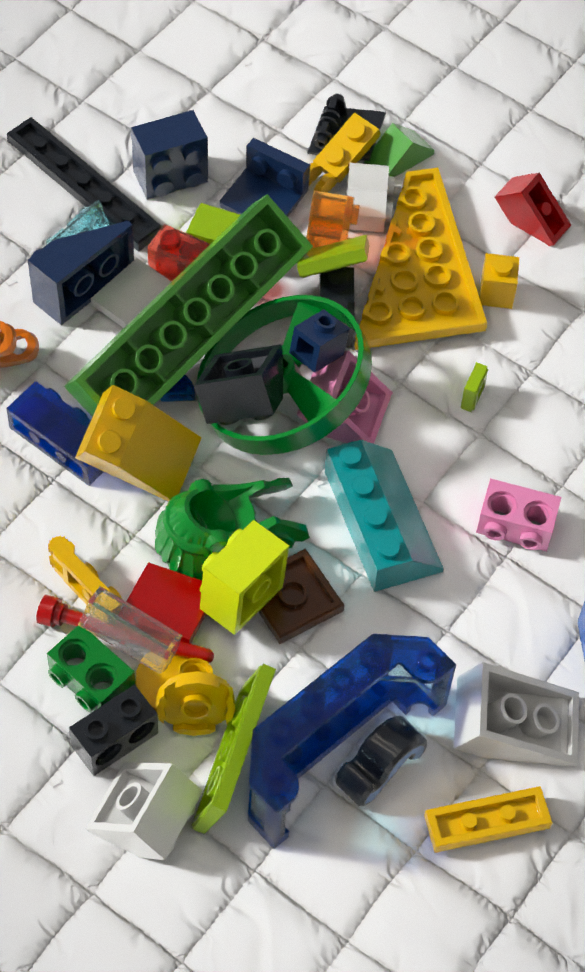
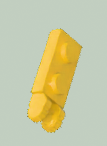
(344, 148)
(77, 575)

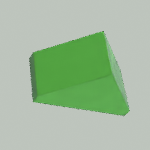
(400, 150)

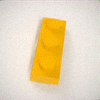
(487, 819)

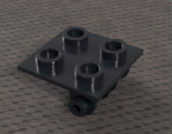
(334, 117)

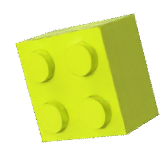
(243, 576)

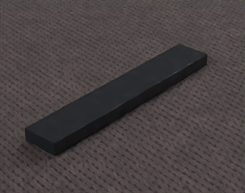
(81, 179)

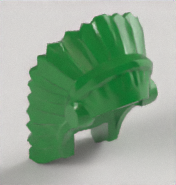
(208, 515)

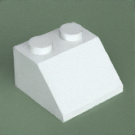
(145, 809)

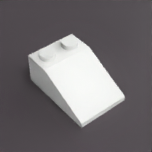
(515, 717)

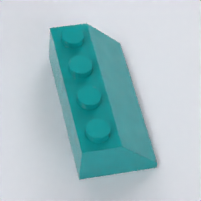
(380, 514)

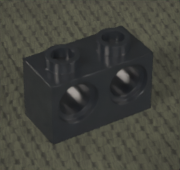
(114, 730)

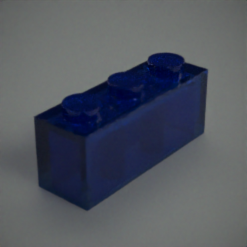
(53, 428)

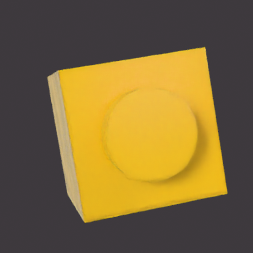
(499, 280)

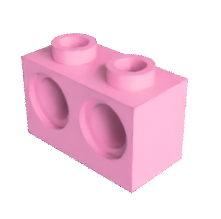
(520, 507)

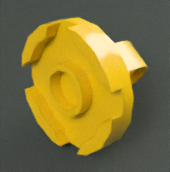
(195, 699)

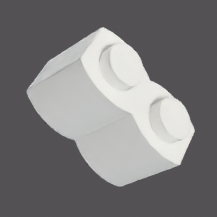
(370, 187)

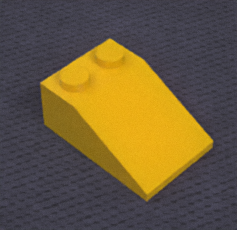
(138, 443)

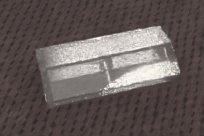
(130, 630)

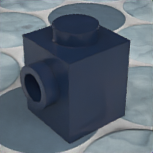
(319, 340)

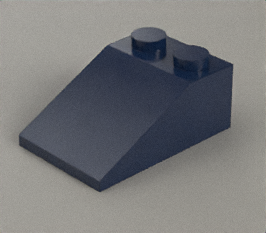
(77, 267)

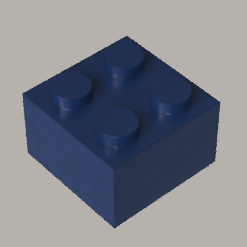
(170, 154)

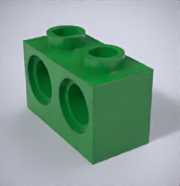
(98, 666)

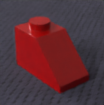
(533, 208)

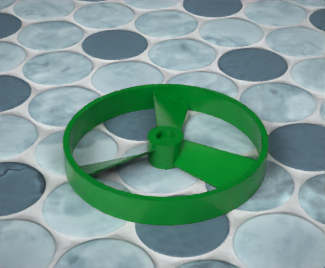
(319, 408)

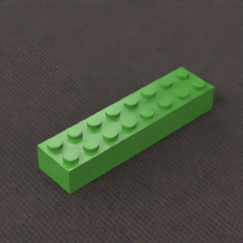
(195, 308)

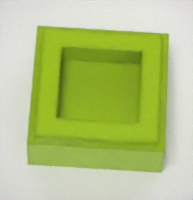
(474, 387)

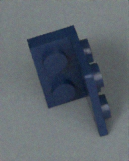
(268, 173)

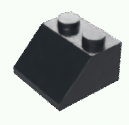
(241, 385)

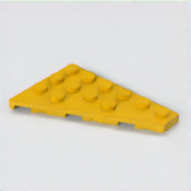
(422, 273)

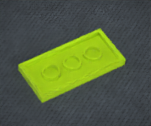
(233, 750)

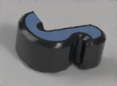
(380, 759)

